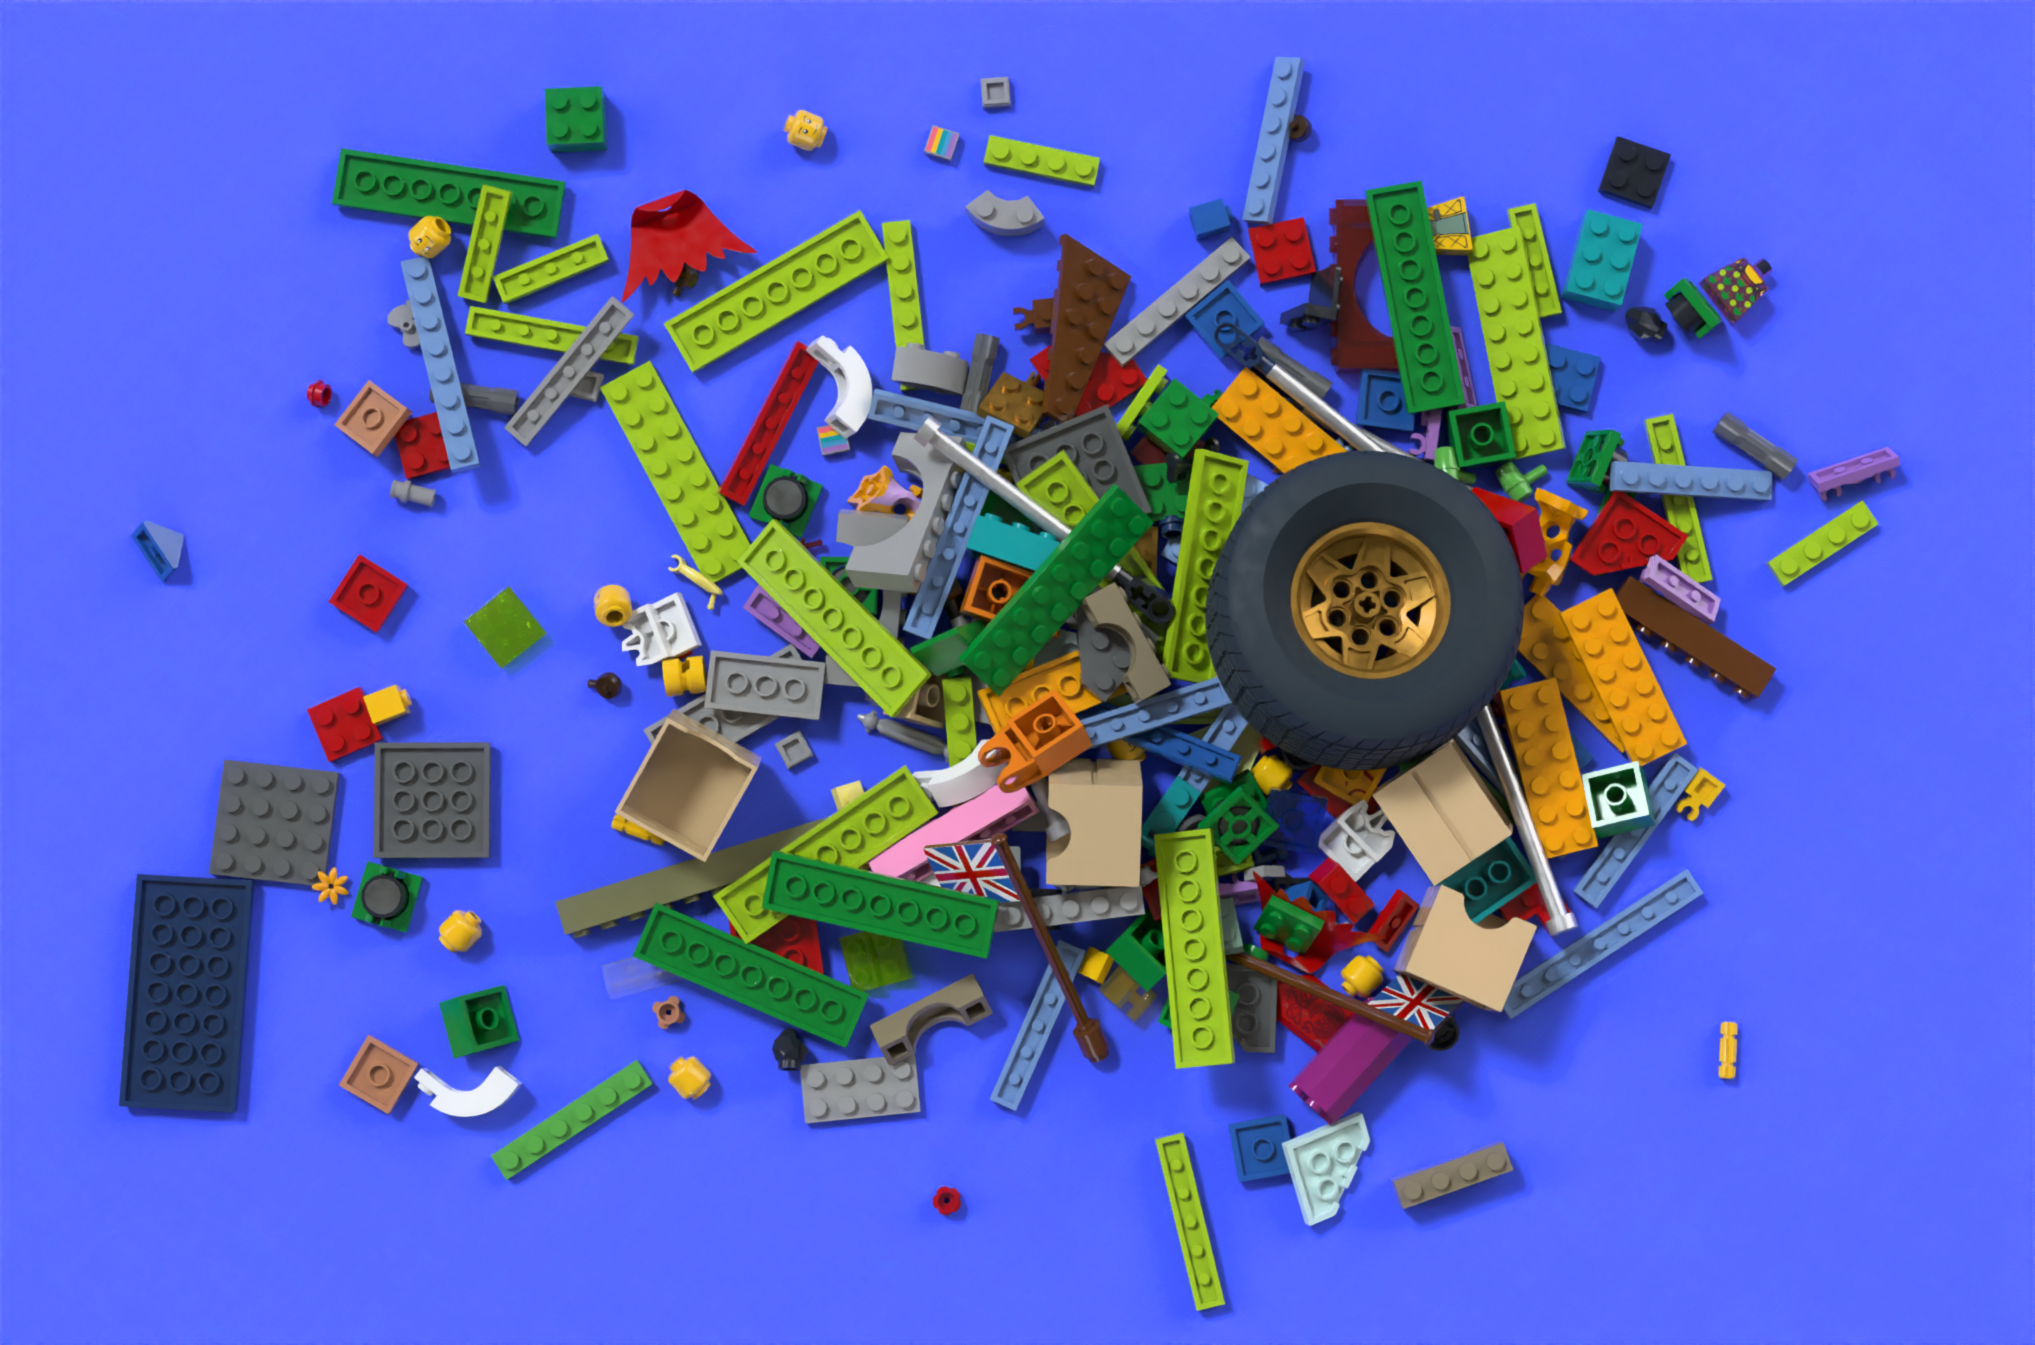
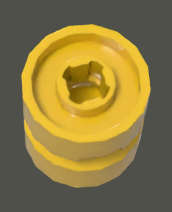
(684, 676)

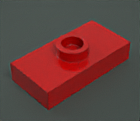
(1393, 919)

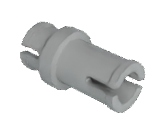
(407, 492)

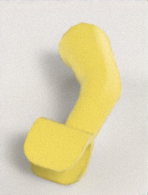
(698, 579)

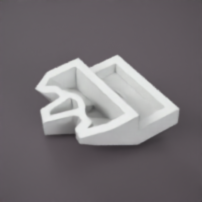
(661, 631)
(1356, 839)

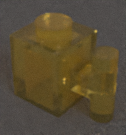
(1122, 987)

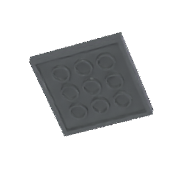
(1093, 447)
(432, 800)
(274, 822)

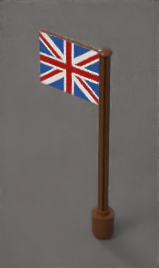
(992, 872)
(1401, 1005)

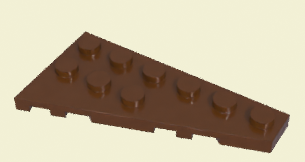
(1080, 322)

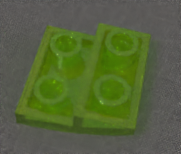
(505, 627)
(874, 960)

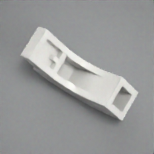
(852, 383)
(959, 781)
(487, 1097)

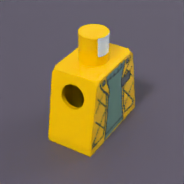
(1450, 227)

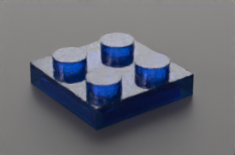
(1299, 820)

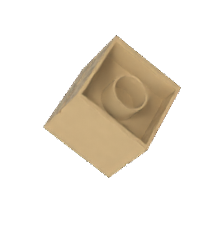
(688, 785)
(1443, 811)
(1104, 819)
(1461, 956)

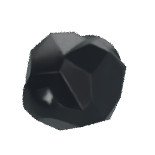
(1645, 324)
(789, 1050)

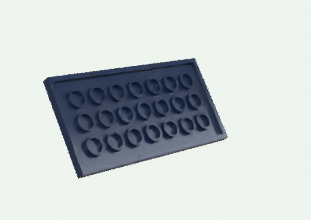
(186, 993)

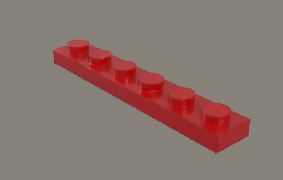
(768, 424)

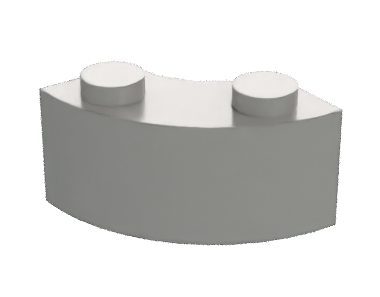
(1004, 216)
(930, 370)

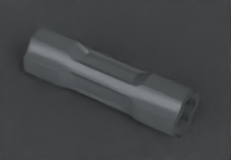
(980, 371)
(1311, 379)
(495, 399)
(1770, 456)

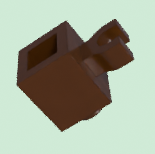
(1039, 316)

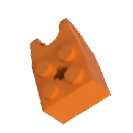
(987, 576)
(1035, 742)

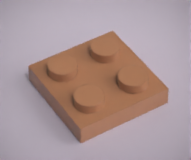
(373, 418)
(379, 1074)

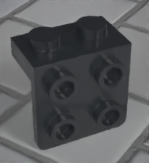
(1321, 305)

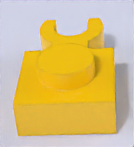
(1701, 790)

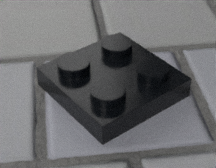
(1634, 172)

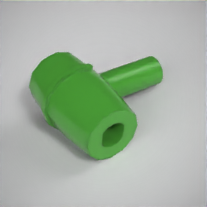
(1447, 461)
(1515, 483)

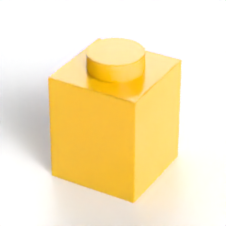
(388, 704)

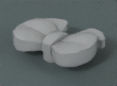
(402, 318)

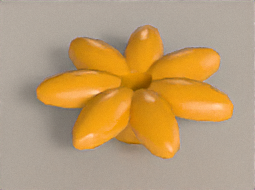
(335, 889)

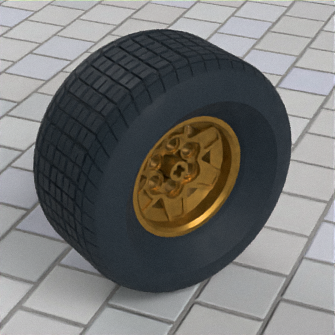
(1449, 568)

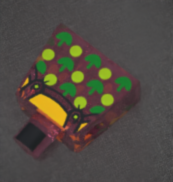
(1736, 287)

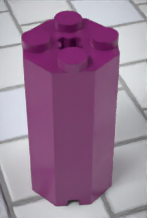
(1347, 1065)

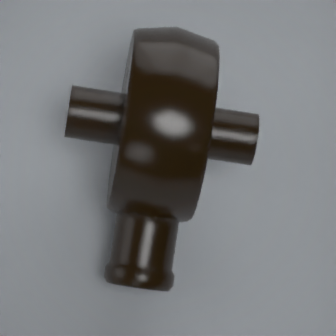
(1301, 128)
(686, 280)
(607, 685)

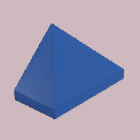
(160, 547)

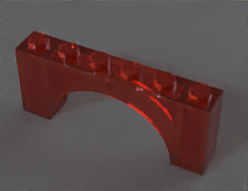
(1356, 340)

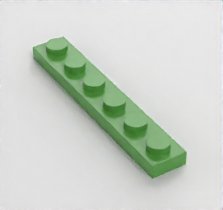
(572, 1119)

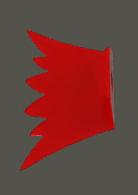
(675, 237)
(1328, 942)

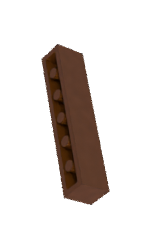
(1694, 640)

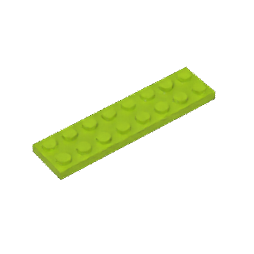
(776, 291)
(1515, 341)
(677, 471)
(1068, 496)
(1210, 515)
(834, 618)
(844, 838)
(1194, 949)

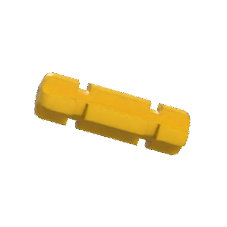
(620, 823)
(1728, 1050)

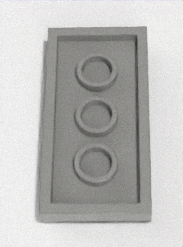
(765, 685)
(859, 1089)

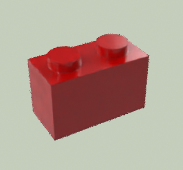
(1341, 890)

